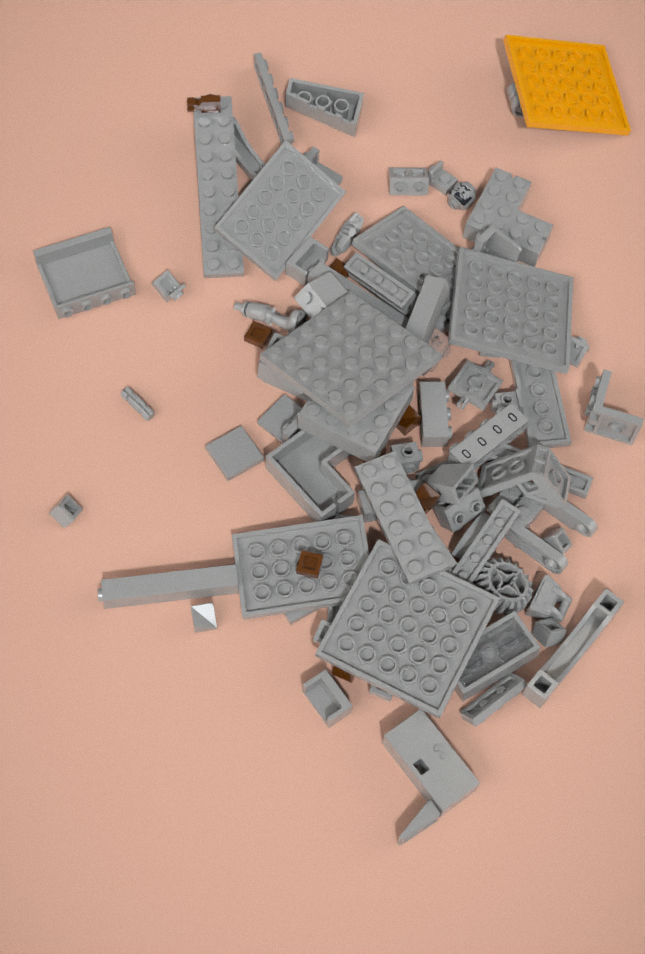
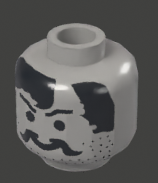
(461, 195)

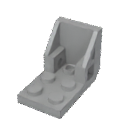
(534, 463)

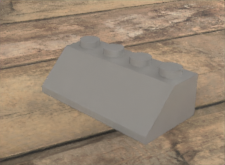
(320, 294)

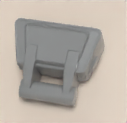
(545, 598)

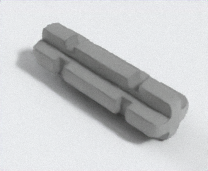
(137, 403)

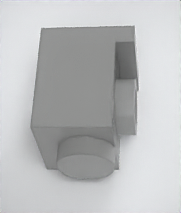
(505, 399)

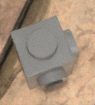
(408, 455)

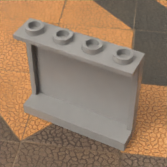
(83, 273)

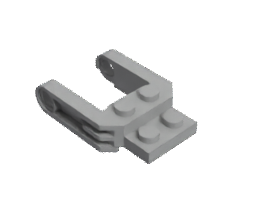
(528, 541)

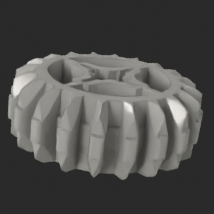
(507, 583)

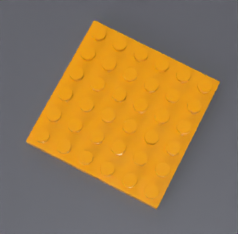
(566, 85)

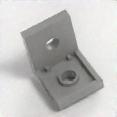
(607, 421)

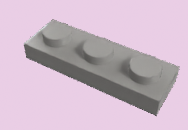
(493, 699)

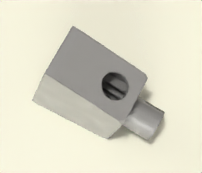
(453, 481)

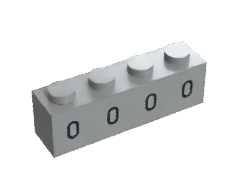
(489, 438)

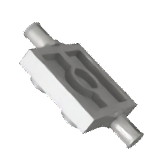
(475, 385)

